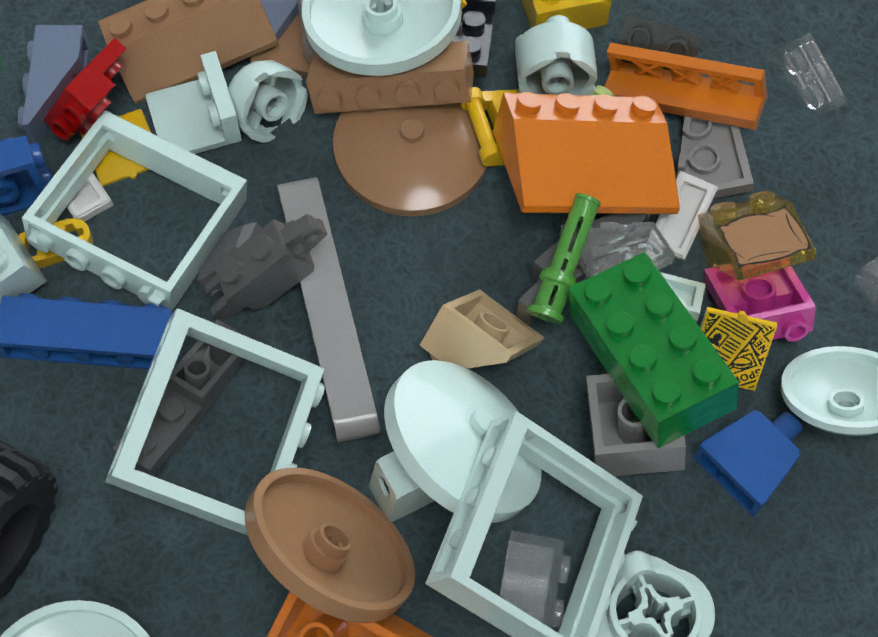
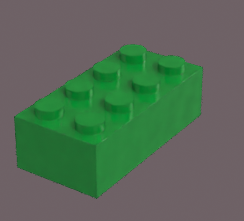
(653, 349)

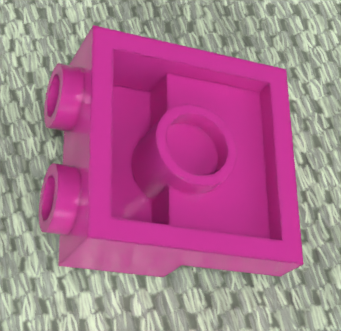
(768, 296)

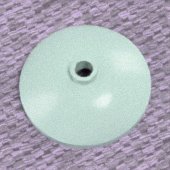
(834, 389)

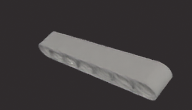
(332, 321)

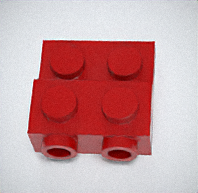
(86, 94)

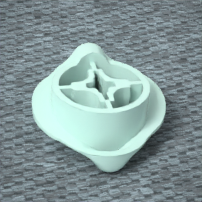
(644, 575)

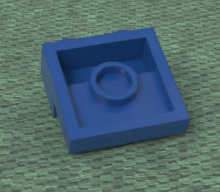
(21, 174)

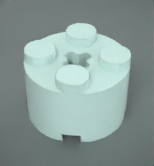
(556, 59)

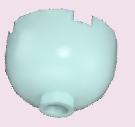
(267, 92)

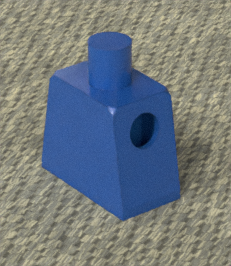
(751, 457)

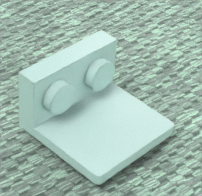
(197, 112)

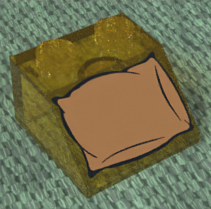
(754, 236)

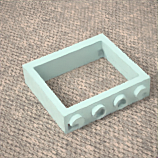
(156, 155)
(295, 435)
(477, 505)

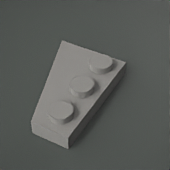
(716, 156)

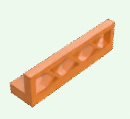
(684, 89)

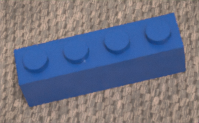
(81, 331)

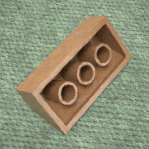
(170, 36)

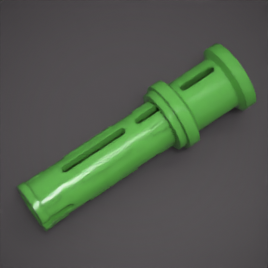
(552, 277)

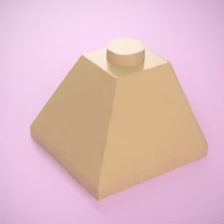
(478, 333)

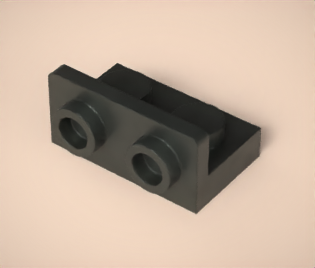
(658, 36)

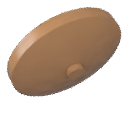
(409, 157)
(329, 545)

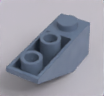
(54, 60)

